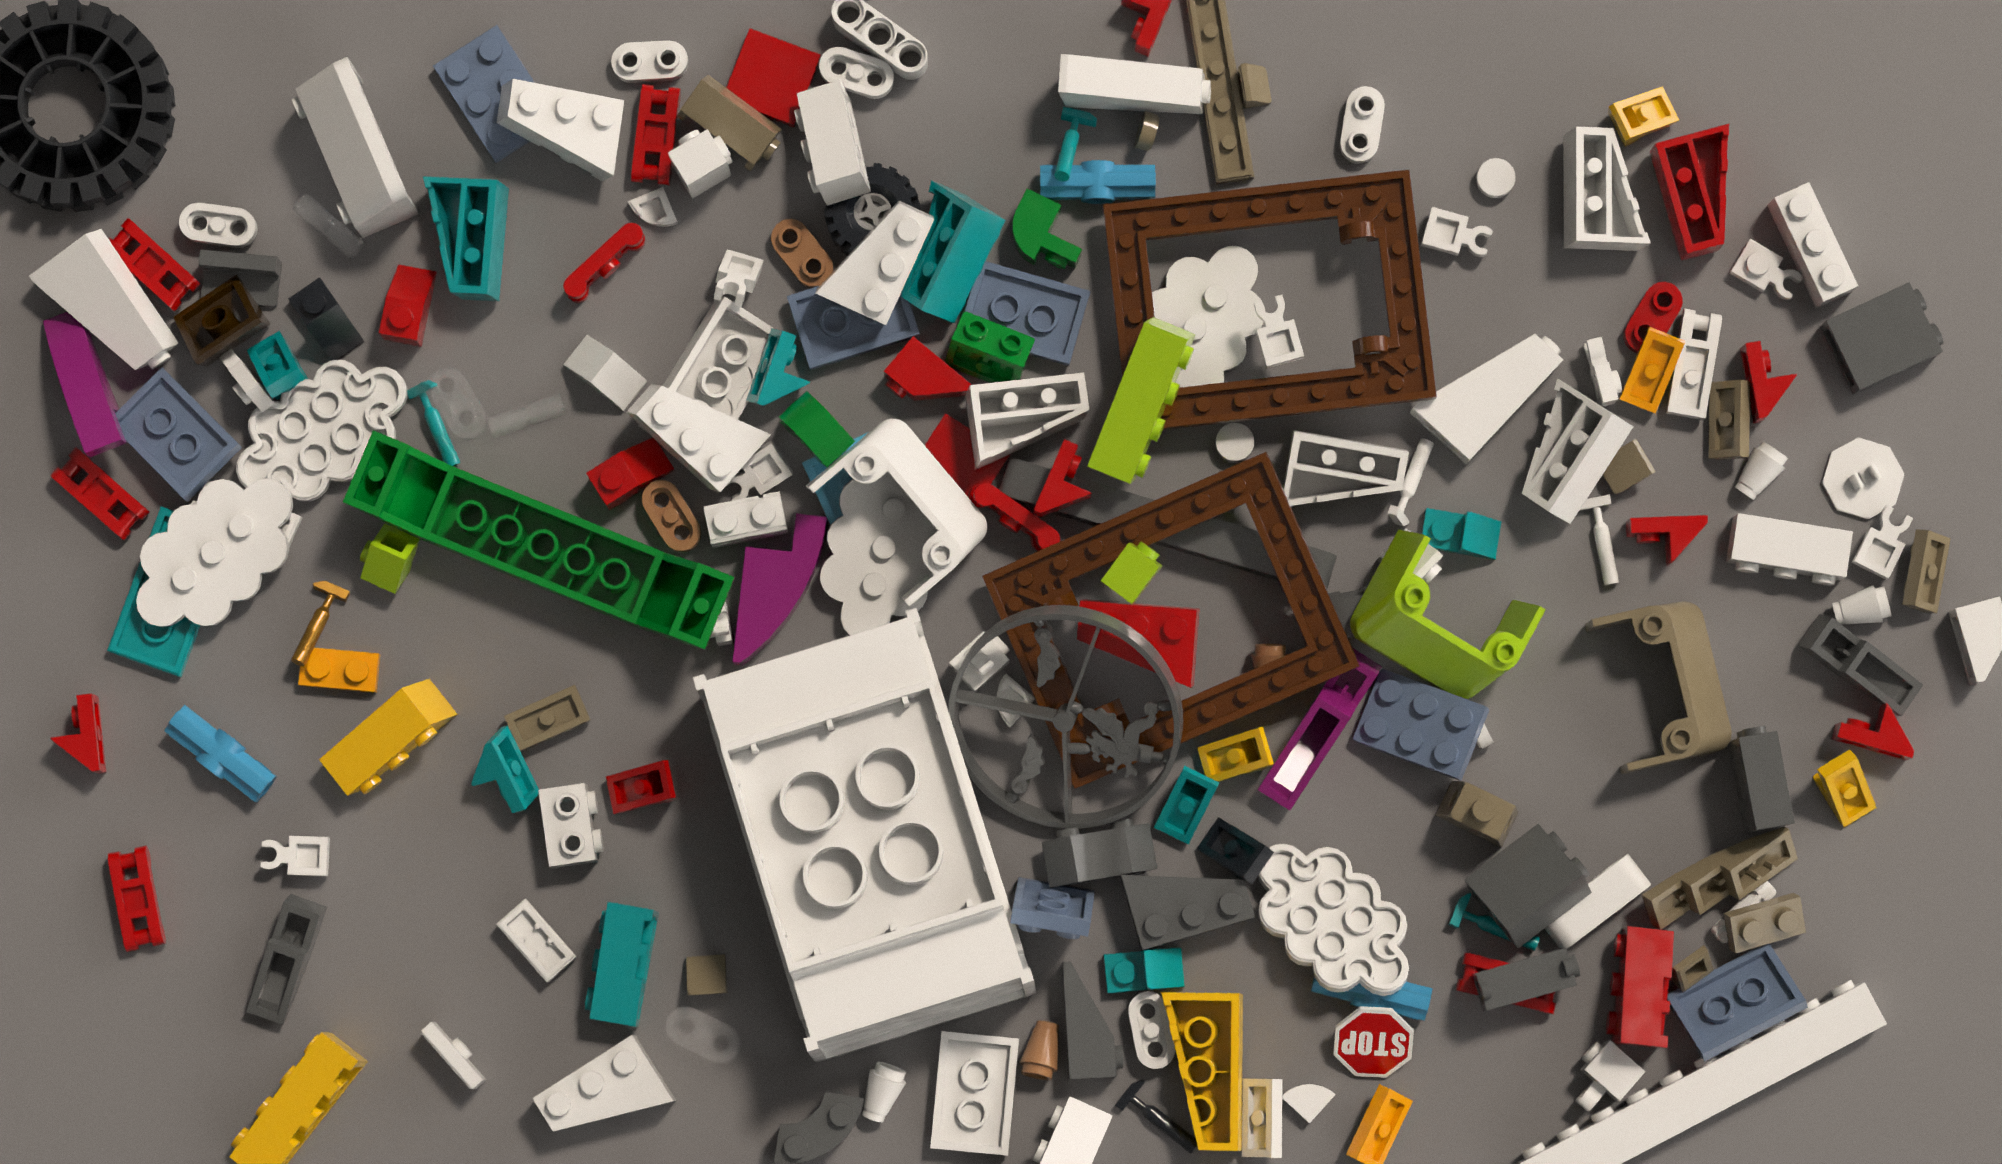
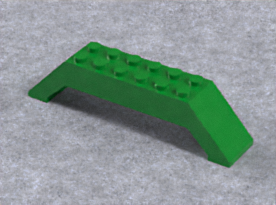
(537, 543)

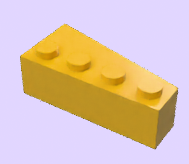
(1210, 1058)
(300, 1103)

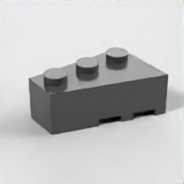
(1183, 906)

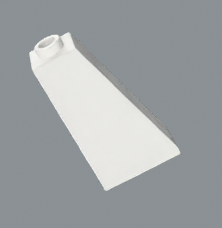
(1131, 85)
(107, 300)
(1484, 399)

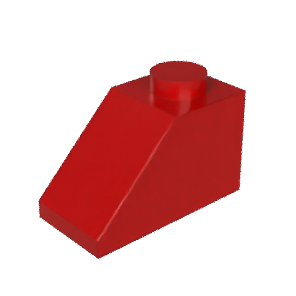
(407, 305)
(923, 375)
(629, 472)

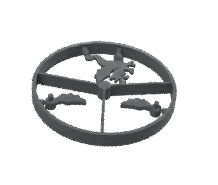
(1122, 746)

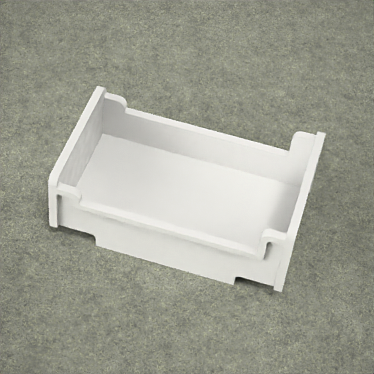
(866, 838)

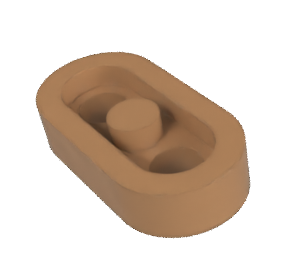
(801, 253)
(672, 516)

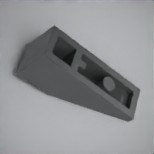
(1089, 1039)

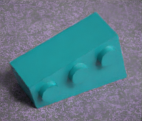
(471, 233)
(951, 253)
(622, 964)

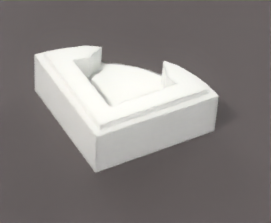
(654, 209)
(1012, 690)
(1308, 1100)

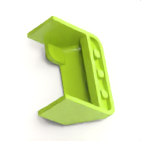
(1393, 625)

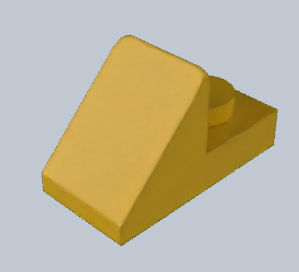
(1642, 115)
(1236, 755)
(1845, 788)

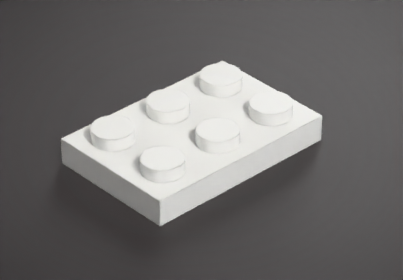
(974, 1093)

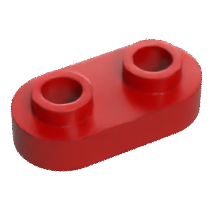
(1653, 315)

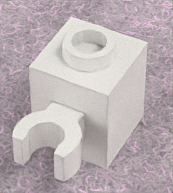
(984, 665)
(1610, 1073)

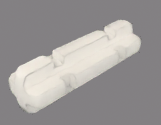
(1760, 894)

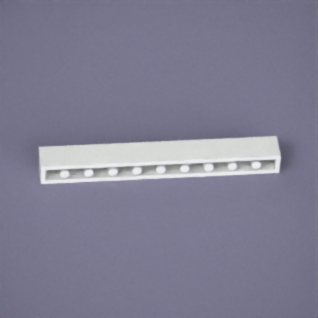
(1716, 1082)

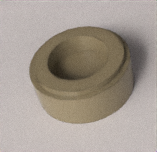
(1147, 131)

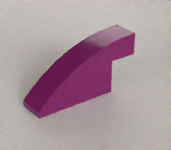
(84, 384)
(775, 586)
(1318, 732)

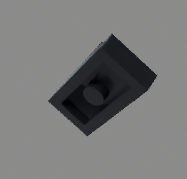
(326, 319)
(1235, 850)

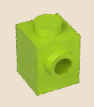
(388, 558)
(1132, 571)

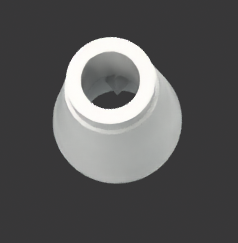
(1760, 470)
(1863, 607)
(882, 1090)

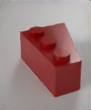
(1168, 628)

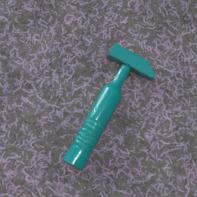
(1071, 140)
(435, 423)
(1484, 922)

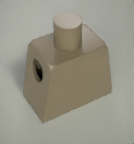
(1477, 812)

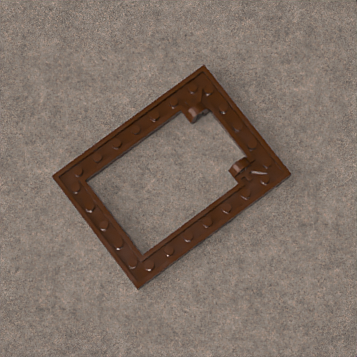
(1366, 207)
(1044, 579)

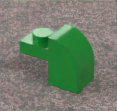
(1032, 230)
(816, 429)

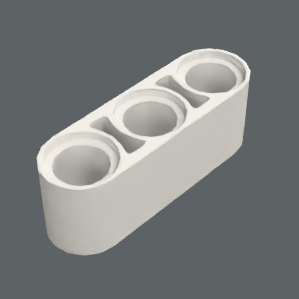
(891, 52)
(1610, 892)

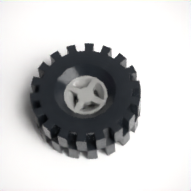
(846, 218)

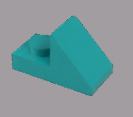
(276, 365)
(770, 379)
(1462, 533)
(505, 764)
(1186, 804)
(1144, 970)

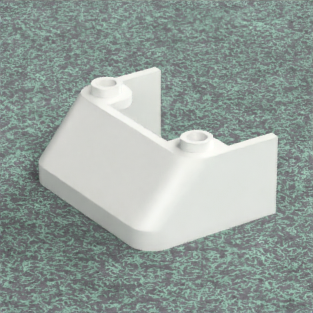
(354, 149)
(899, 451)

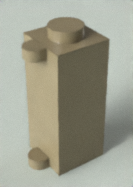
(732, 119)

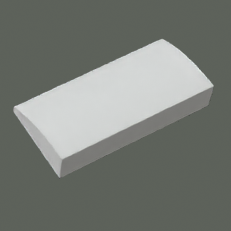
(721, 359)

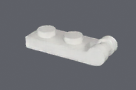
(1695, 366)

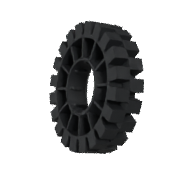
(134, 115)

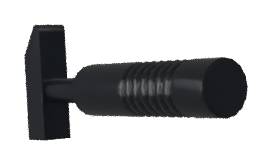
(1157, 1117)

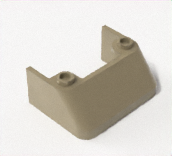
(1706, 720)

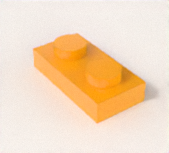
(1652, 370)
(341, 670)
(1379, 1126)

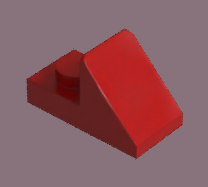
(1147, 29)
(1763, 391)
(1057, 492)
(1677, 531)
(1886, 738)
(87, 745)
(641, 787)

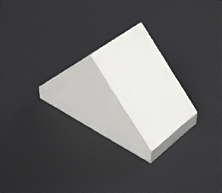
(605, 372)

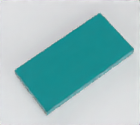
(149, 644)

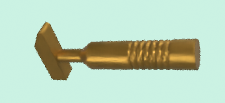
(318, 620)

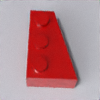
(1694, 188)
(1641, 987)

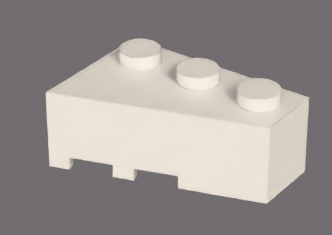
(698, 436)

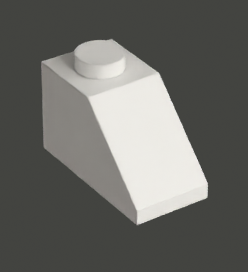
(1978, 636)

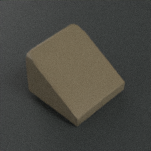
(1253, 85)
(1628, 468)
(1692, 969)
(706, 975)

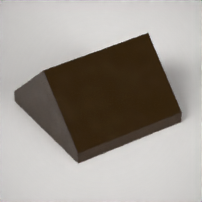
(220, 321)

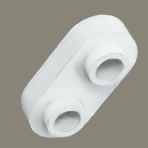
(649, 64)
(858, 70)
(1363, 124)
(219, 225)
(1151, 1030)

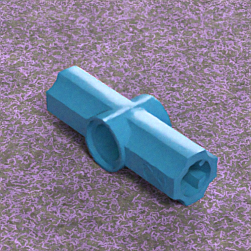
(1099, 182)
(220, 753)
(1409, 1002)

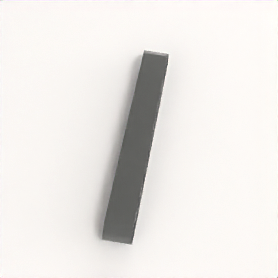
(1209, 540)

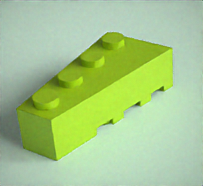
(1141, 400)

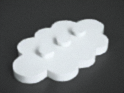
(1216, 306)
(321, 428)
(214, 552)
(875, 553)
(1333, 920)

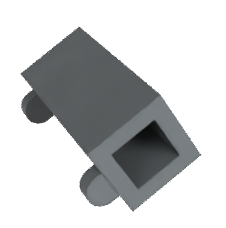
(1526, 979)

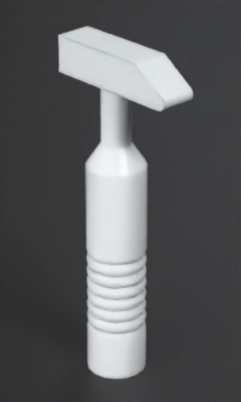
(1411, 481)
(1603, 539)

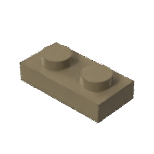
(1729, 419)
(1926, 571)
(547, 718)
(1764, 922)

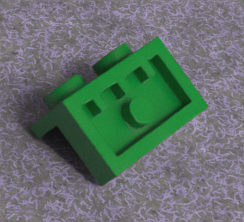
(988, 350)

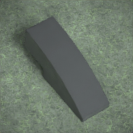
(1860, 664)
(286, 958)

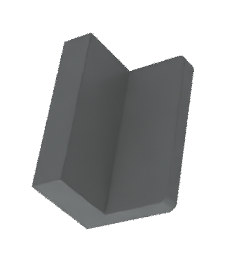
(258, 273)

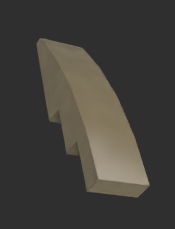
(1727, 872)

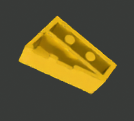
(387, 737)

